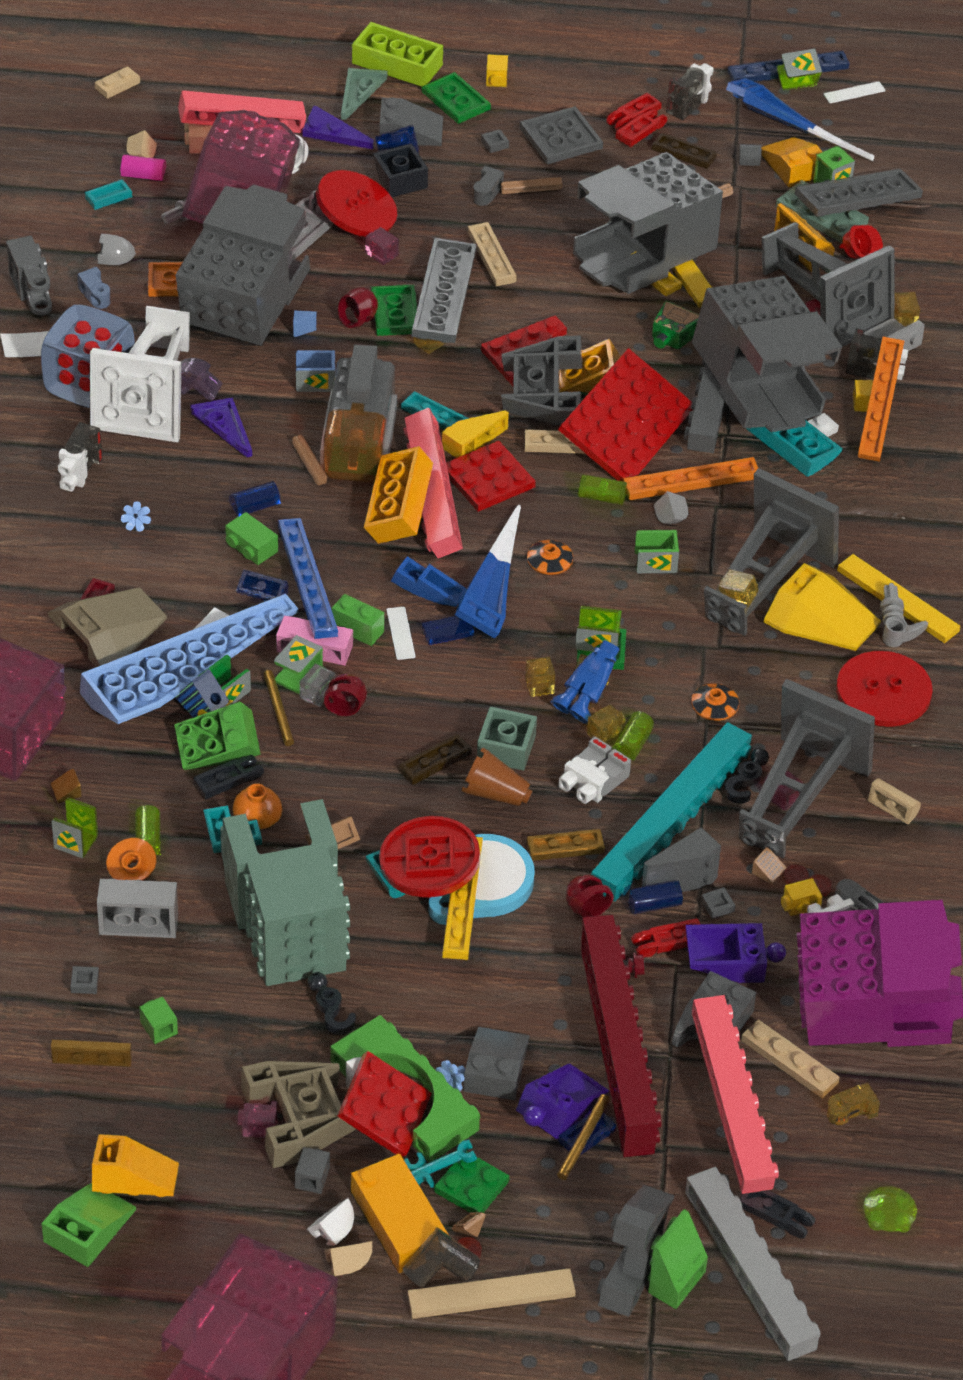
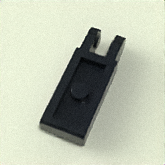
(227, 776)
(778, 1212)

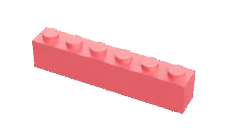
(204, 108)

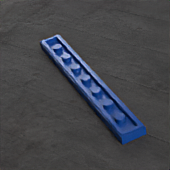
(307, 578)

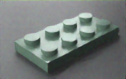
(833, 225)

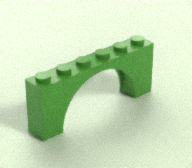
(450, 1117)

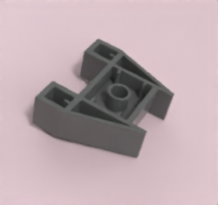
(538, 379)
(636, 1229)

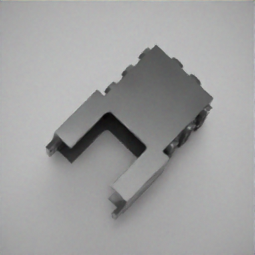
(652, 209)
(243, 264)
(757, 347)

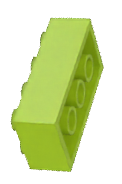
(398, 54)

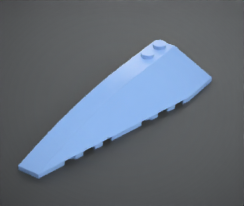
(147, 682)

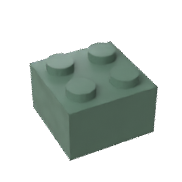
(508, 736)

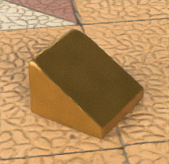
(66, 786)

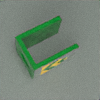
(238, 686)

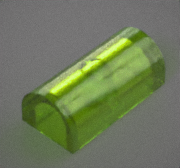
(602, 489)
(634, 734)
(148, 826)

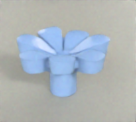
(138, 519)
(453, 1074)

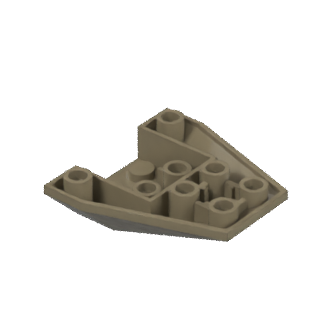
(111, 623)

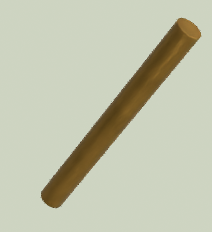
(278, 708)
(583, 1137)

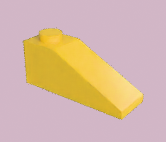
(473, 433)

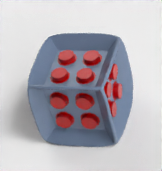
(68, 349)

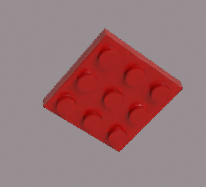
(489, 476)
(384, 1104)

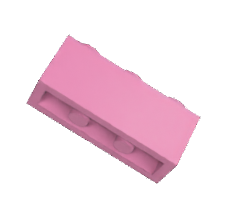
(335, 649)

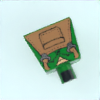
(673, 326)

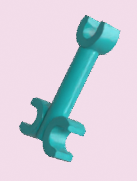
(422, 1170)

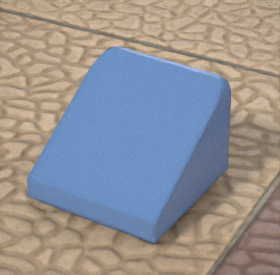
(304, 322)

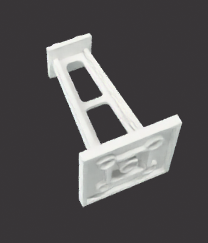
(142, 391)

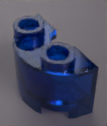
(396, 139)

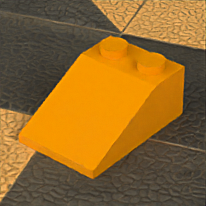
(792, 159)
(595, 364)

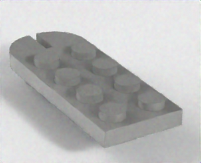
(315, 225)

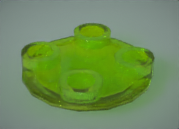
(890, 1209)

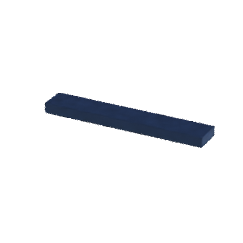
(767, 70)

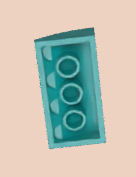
(802, 446)

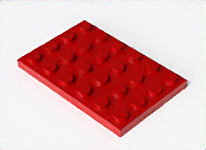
(626, 417)

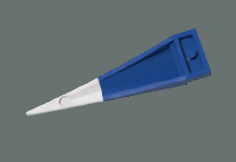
(762, 101)
(486, 595)

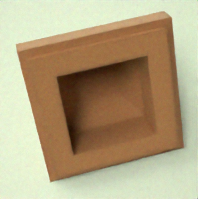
(470, 1224)

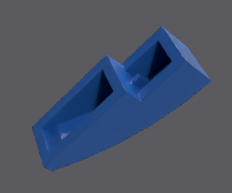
(428, 583)

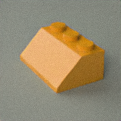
(806, 233)

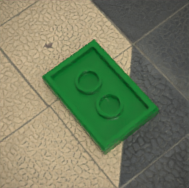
(456, 98)
(395, 309)

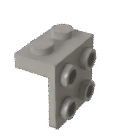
(892, 328)

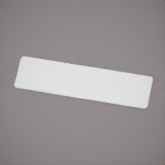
(854, 92)
(401, 633)

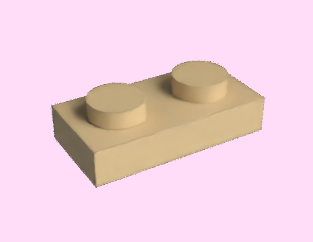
(117, 82)

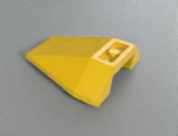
(821, 610)

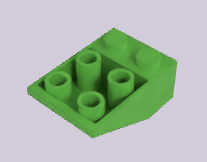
(217, 737)
(85, 1223)
(676, 1261)

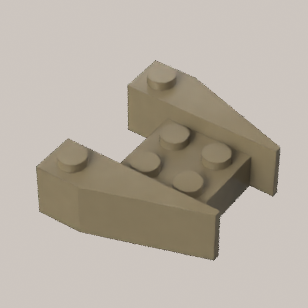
(306, 1102)

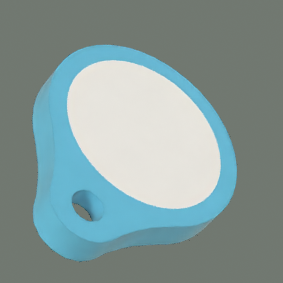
(503, 880)

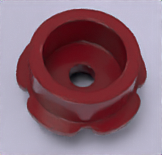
(636, 965)

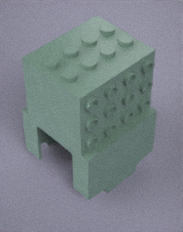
(289, 899)

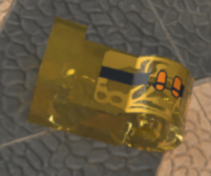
(852, 1103)

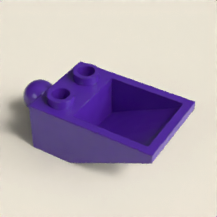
(732, 951)
(559, 1099)

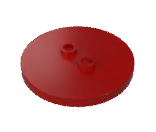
(355, 202)
(886, 687)
(429, 856)

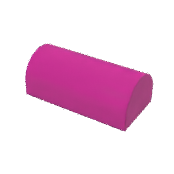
(143, 167)

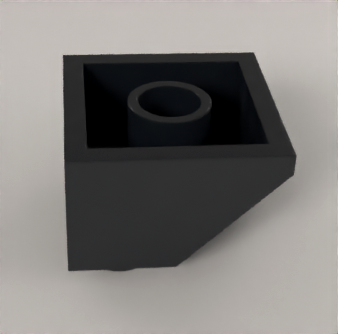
(401, 170)

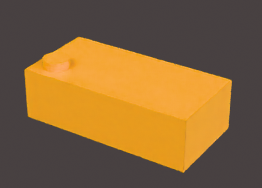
(398, 495)
(395, 1208)

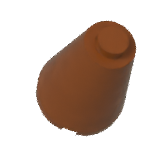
(496, 781)

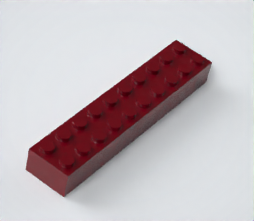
(620, 1036)

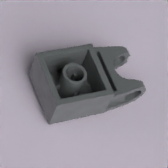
(29, 273)
(736, 995)

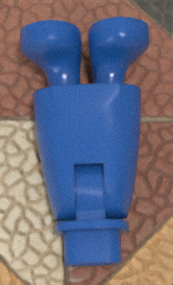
(587, 682)

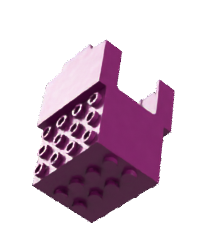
(880, 975)

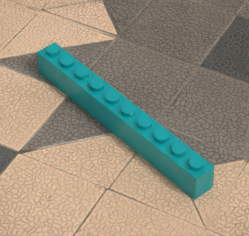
(673, 809)

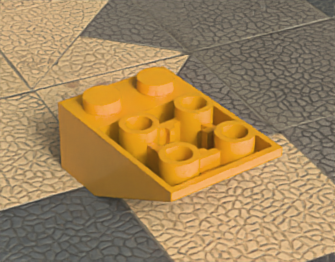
(131, 1168)

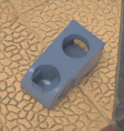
(93, 289)

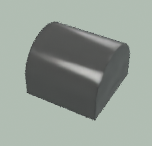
(749, 154)

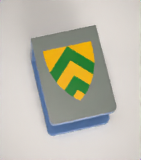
(315, 370)

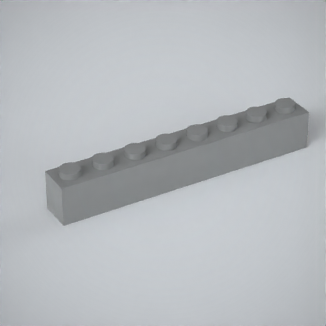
(752, 1263)

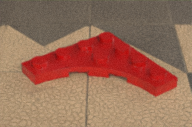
(520, 338)

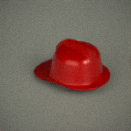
(861, 241)

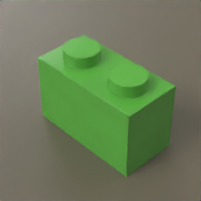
(251, 538)
(362, 618)

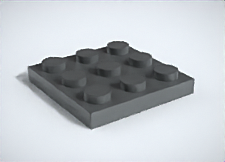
(561, 135)

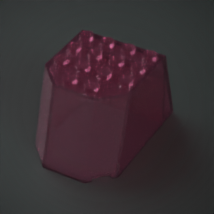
(240, 153)

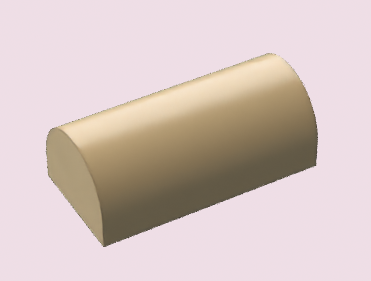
(893, 801)

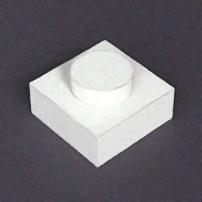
(824, 424)

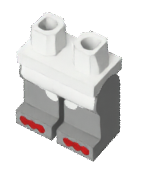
(595, 771)

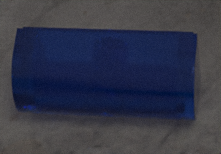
(255, 498)
(261, 586)
(655, 897)

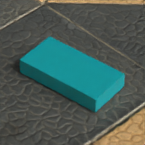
(108, 194)

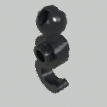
(748, 774)
(329, 1002)

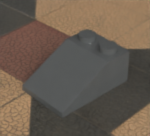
(401, 113)
(689, 861)
(495, 1063)

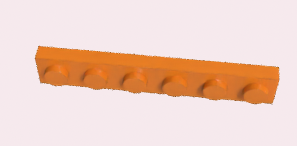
(881, 399)
(691, 478)

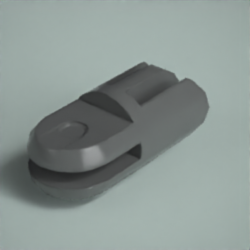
(860, 896)

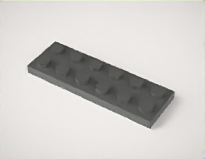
(858, 192)

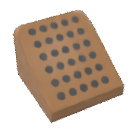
(768, 866)

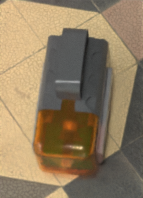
(359, 416)

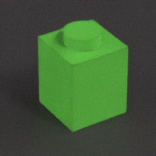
(158, 1020)

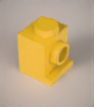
(799, 896)

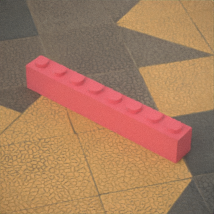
(439, 509)
(733, 1094)

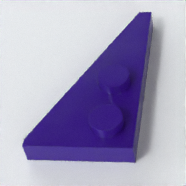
(329, 128)
(225, 421)

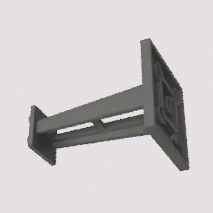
(849, 294)
(790, 517)
(823, 728)

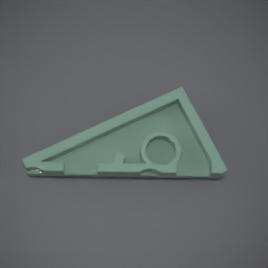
(359, 87)

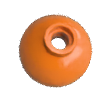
(258, 804)

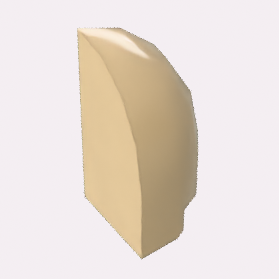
(141, 145)
(348, 1258)

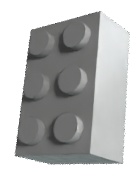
(137, 908)

